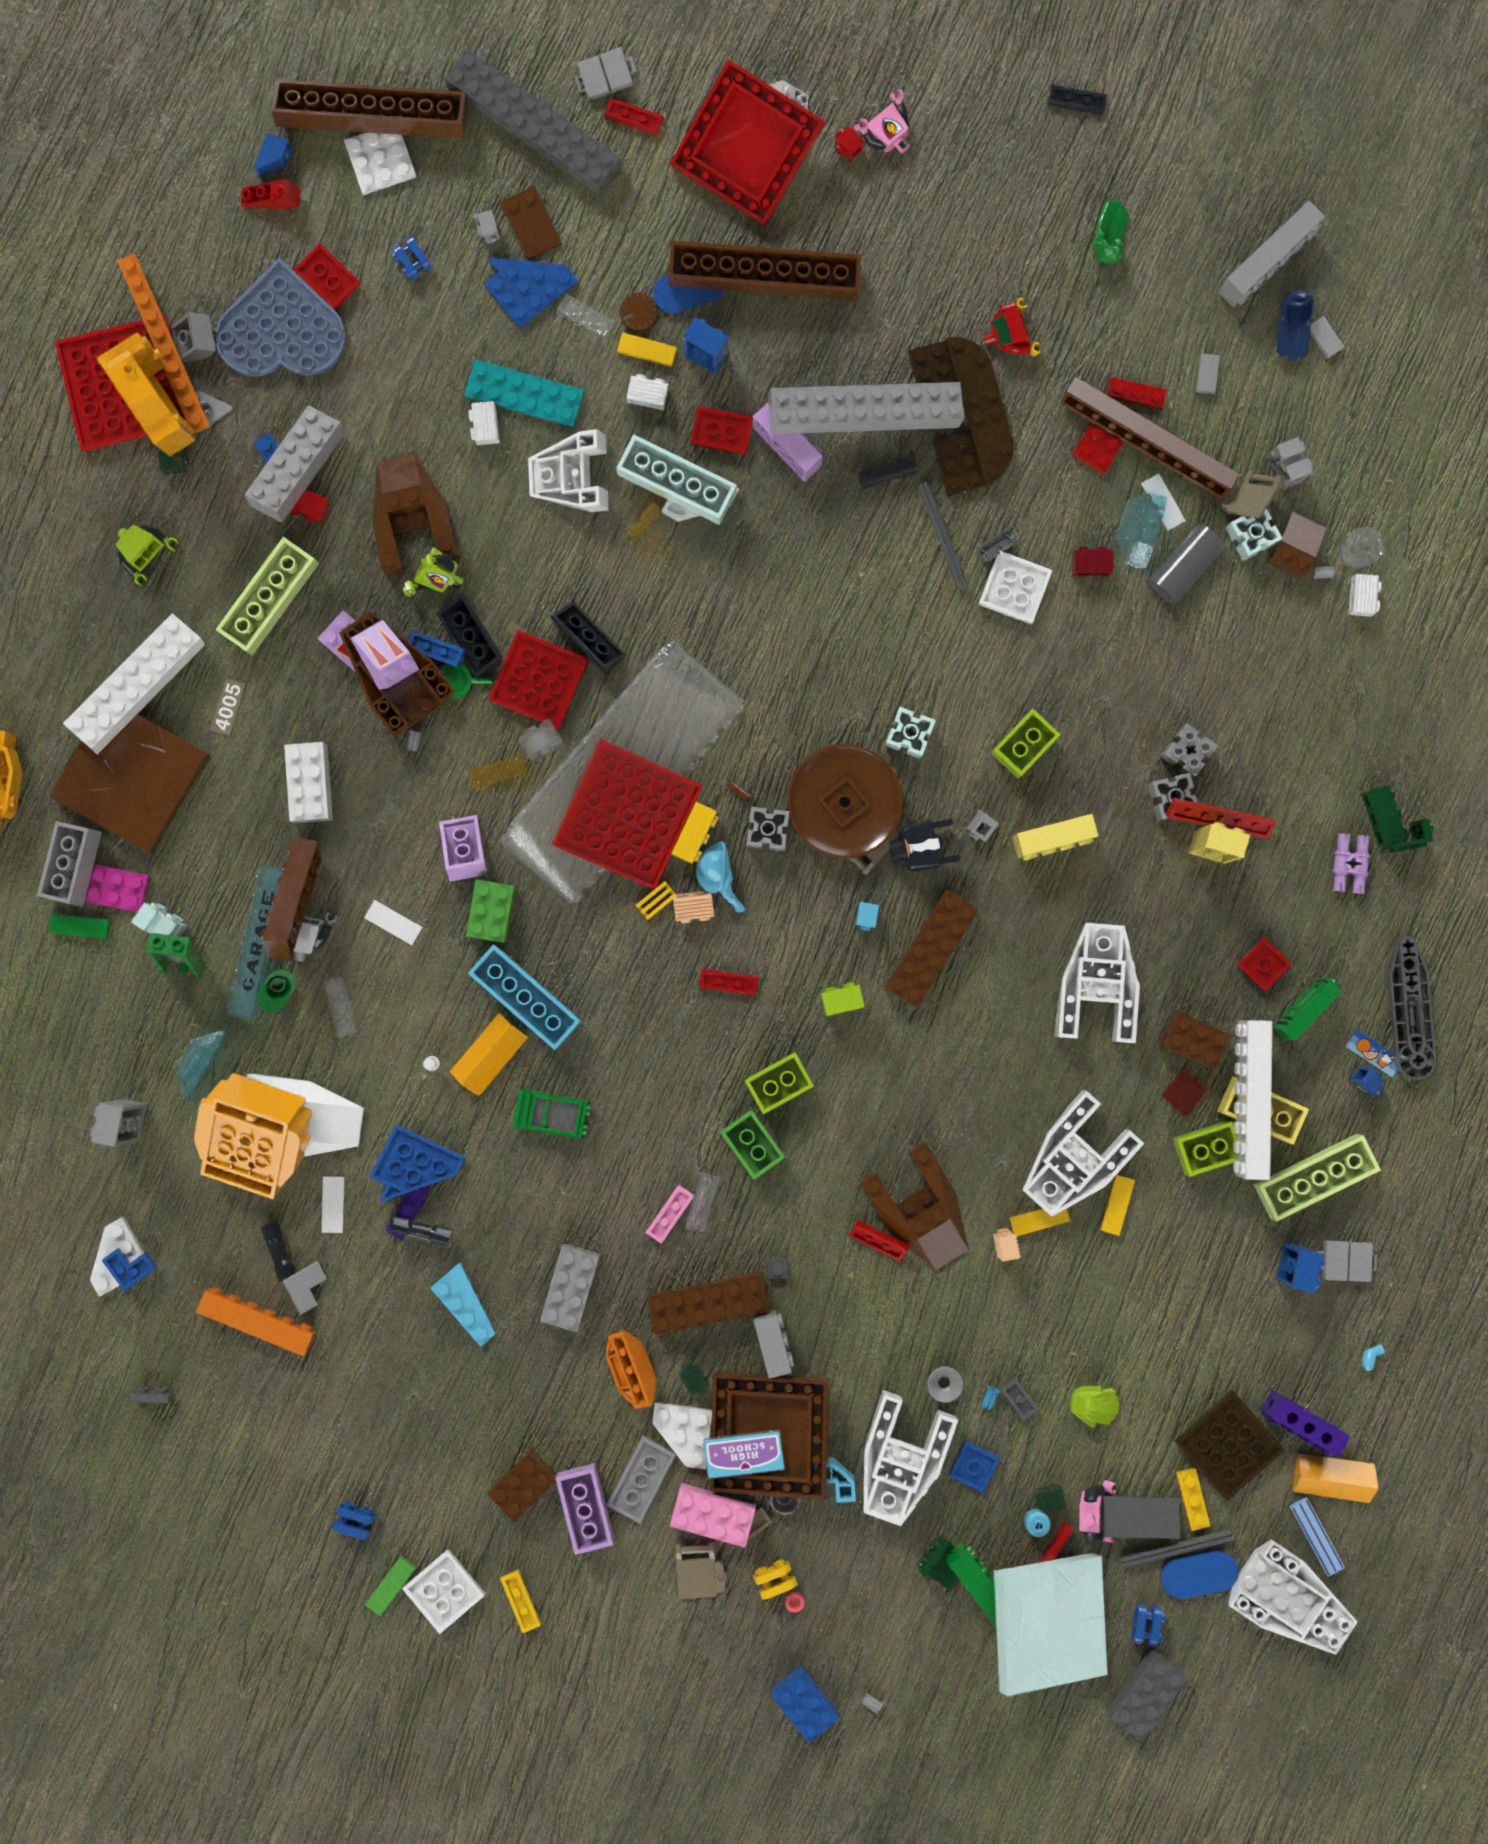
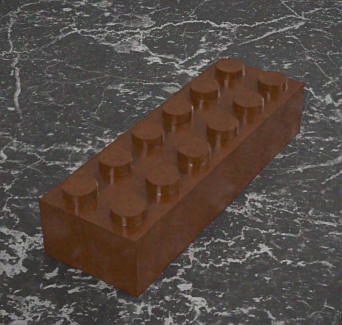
(291, 899)
(931, 948)
(707, 1302)

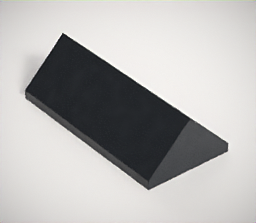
(470, 634)
(588, 637)

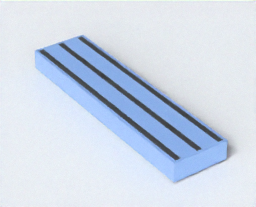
(1316, 1536)

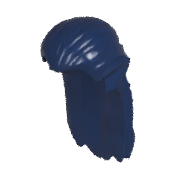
(1295, 324)

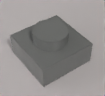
(777, 1268)

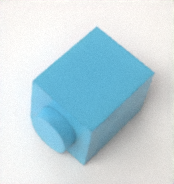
(866, 916)

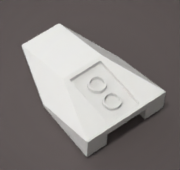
(334, 1119)

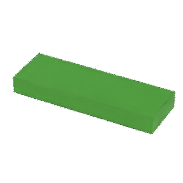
(390, 1586)

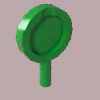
(461, 679)

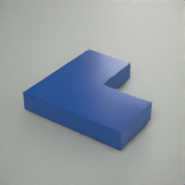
(128, 1273)

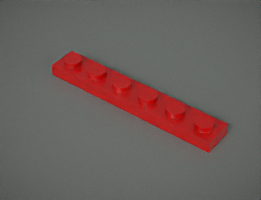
(1206, 815)

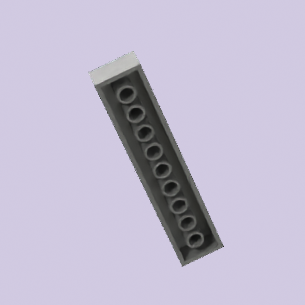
(534, 122)

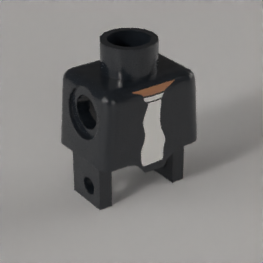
(920, 846)

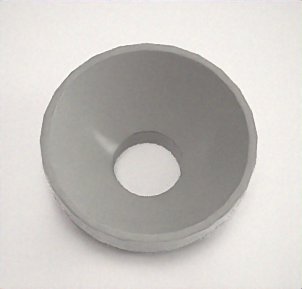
(949, 1393)

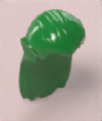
(1110, 232)

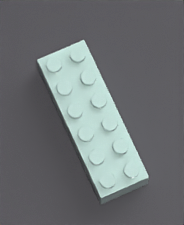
(676, 479)

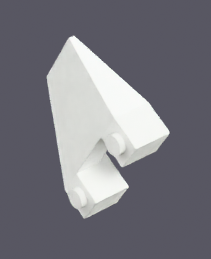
(563, 472)

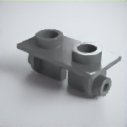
(999, 542)

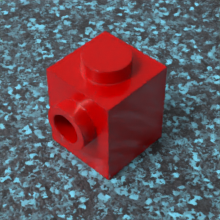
(848, 143)

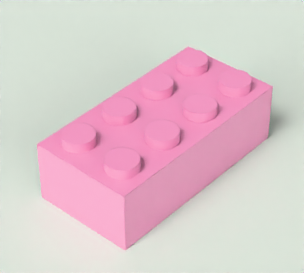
(713, 1515)

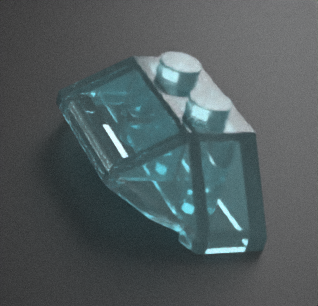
(1140, 528)
(197, 1061)

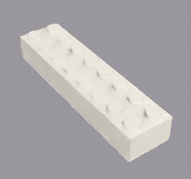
(134, 683)
(1253, 1099)

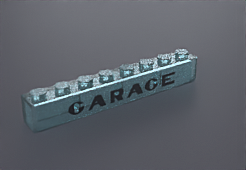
(254, 958)

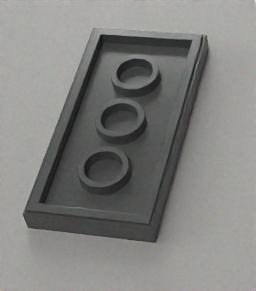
(1140, 1517)

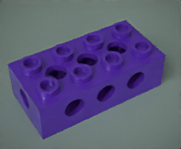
(1305, 1423)

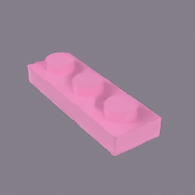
(669, 1213)

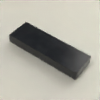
(1077, 99)

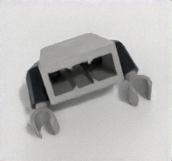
(312, 936)

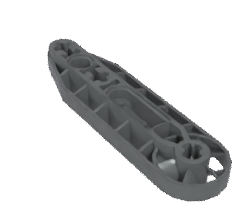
(1411, 997)

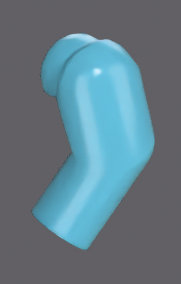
(1370, 1355)

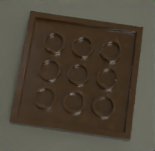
(1229, 1445)

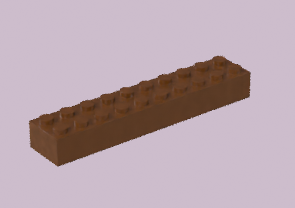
(369, 109)
(764, 270)

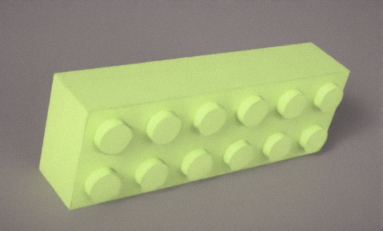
(267, 596)
(1317, 1177)

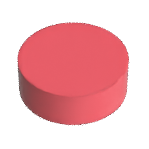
(794, 1601)

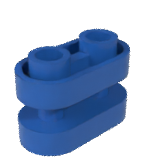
(400, 255)
(349, 1511)
(1153, 1634)

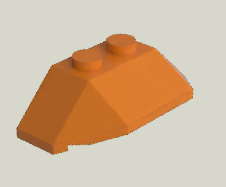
(631, 1369)

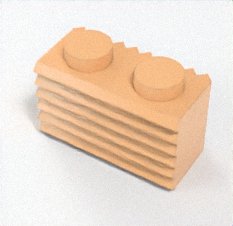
(693, 906)
(1006, 1245)

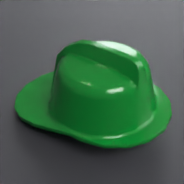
(276, 990)

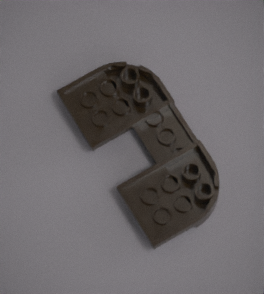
(984, 452)

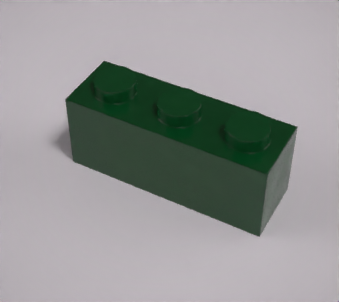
(1384, 816)

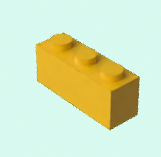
(695, 833)

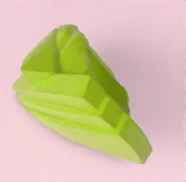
(1094, 1405)

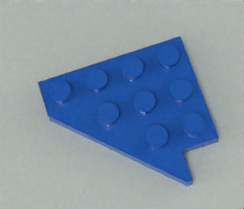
(528, 286)
(413, 1163)

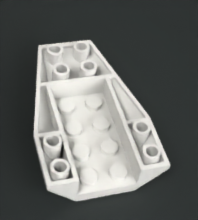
(1290, 1600)

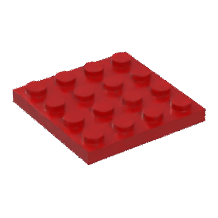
(538, 679)

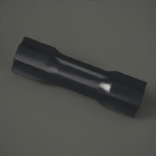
(875, 476)
(435, 1234)
(273, 1238)

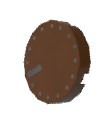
(638, 312)

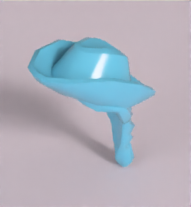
(715, 874)

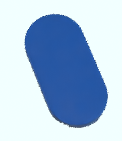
(678, 299)
(1199, 1574)

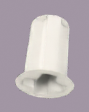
(431, 1063)

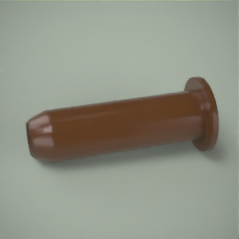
(738, 790)

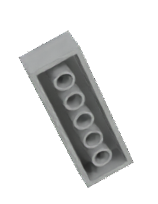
(1272, 255)
(294, 464)

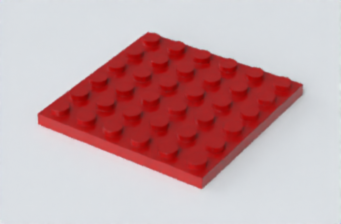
(95, 403)
(627, 814)

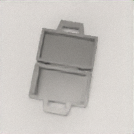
(613, 72)
(1348, 1261)

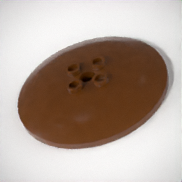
(852, 774)

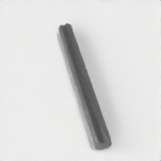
(942, 535)
(1176, 1548)

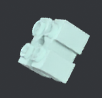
(1248, 543)
(921, 728)
(155, 919)

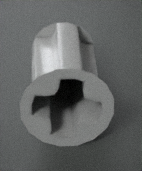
(1324, 572)
(413, 740)
(871, 1703)

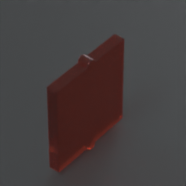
(1184, 1092)

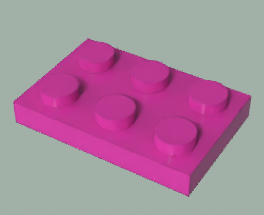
(117, 888)

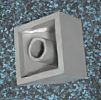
(193, 337)

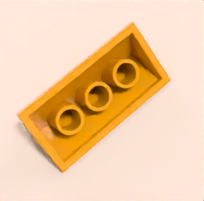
(488, 1055)
(1335, 1478)

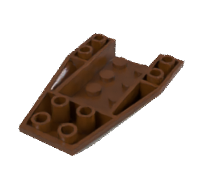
(407, 700)

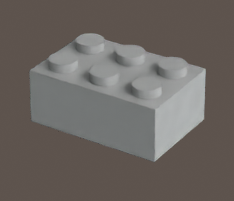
(773, 1343)

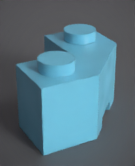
(843, 1481)

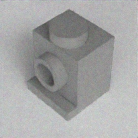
(487, 226)
(986, 829)

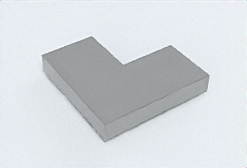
(300, 1284)

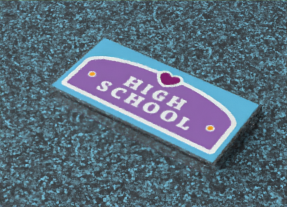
(744, 1454)

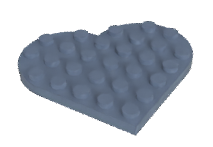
(279, 325)

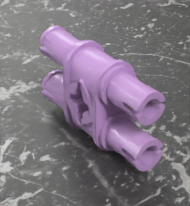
(1360, 857)

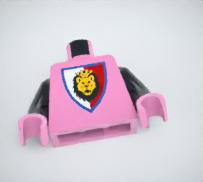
(888, 127)
(1091, 1511)

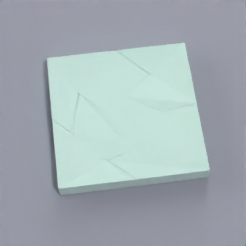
(1050, 1623)

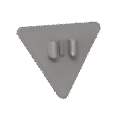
(213, 407)

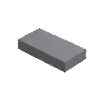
(1325, 337)
(1207, 373)

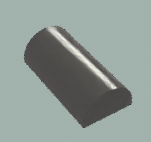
(1186, 563)

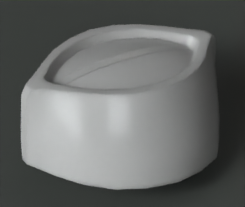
(784, 1505)

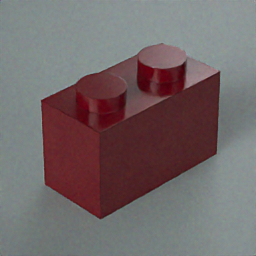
(1092, 561)

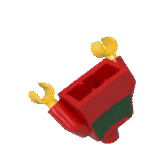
(1011, 331)

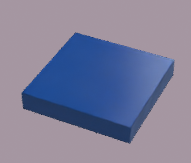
(973, 1466)

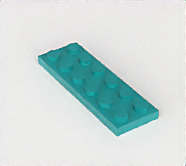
(524, 393)

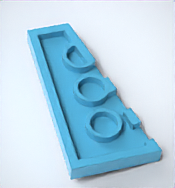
(463, 1302)

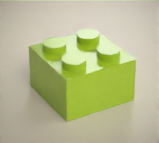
(841, 1000)

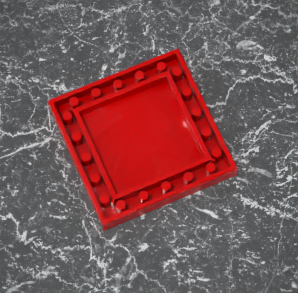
(747, 142)

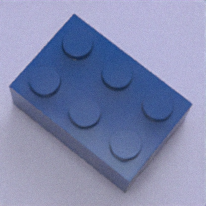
(706, 345)
(1300, 1267)
(805, 1703)

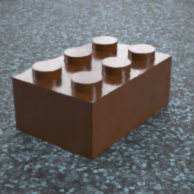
(1194, 1040)
(522, 1485)

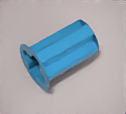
(990, 1397)

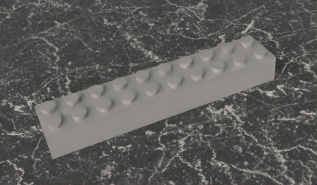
(865, 408)

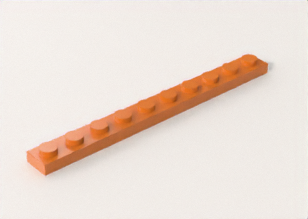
(164, 342)

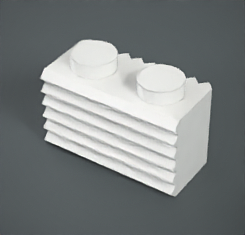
(647, 392)
(485, 423)
(1364, 595)

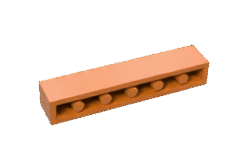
(256, 1321)

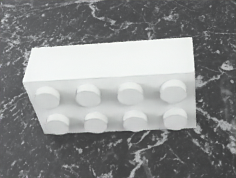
(308, 782)

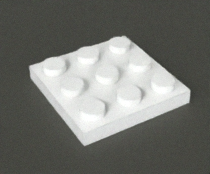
(379, 160)
(1015, 587)
(443, 1591)

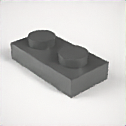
(142, 1394)
(1019, 1398)

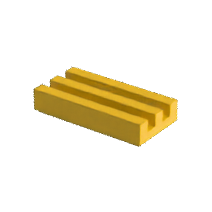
(643, 911)

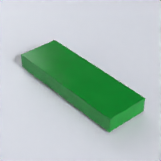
(79, 926)

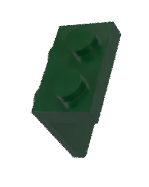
(1421, 834)
(935, 1564)

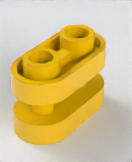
(765, 1575)

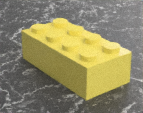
(1054, 836)
(1219, 843)
(1285, 1115)

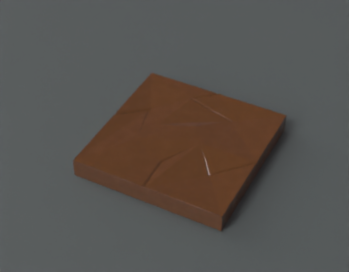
(132, 781)
(786, 1403)

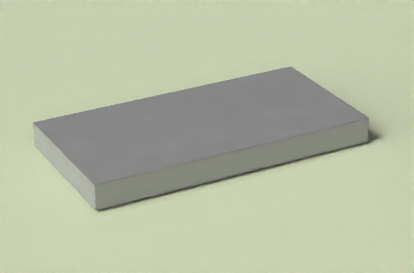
(641, 1479)

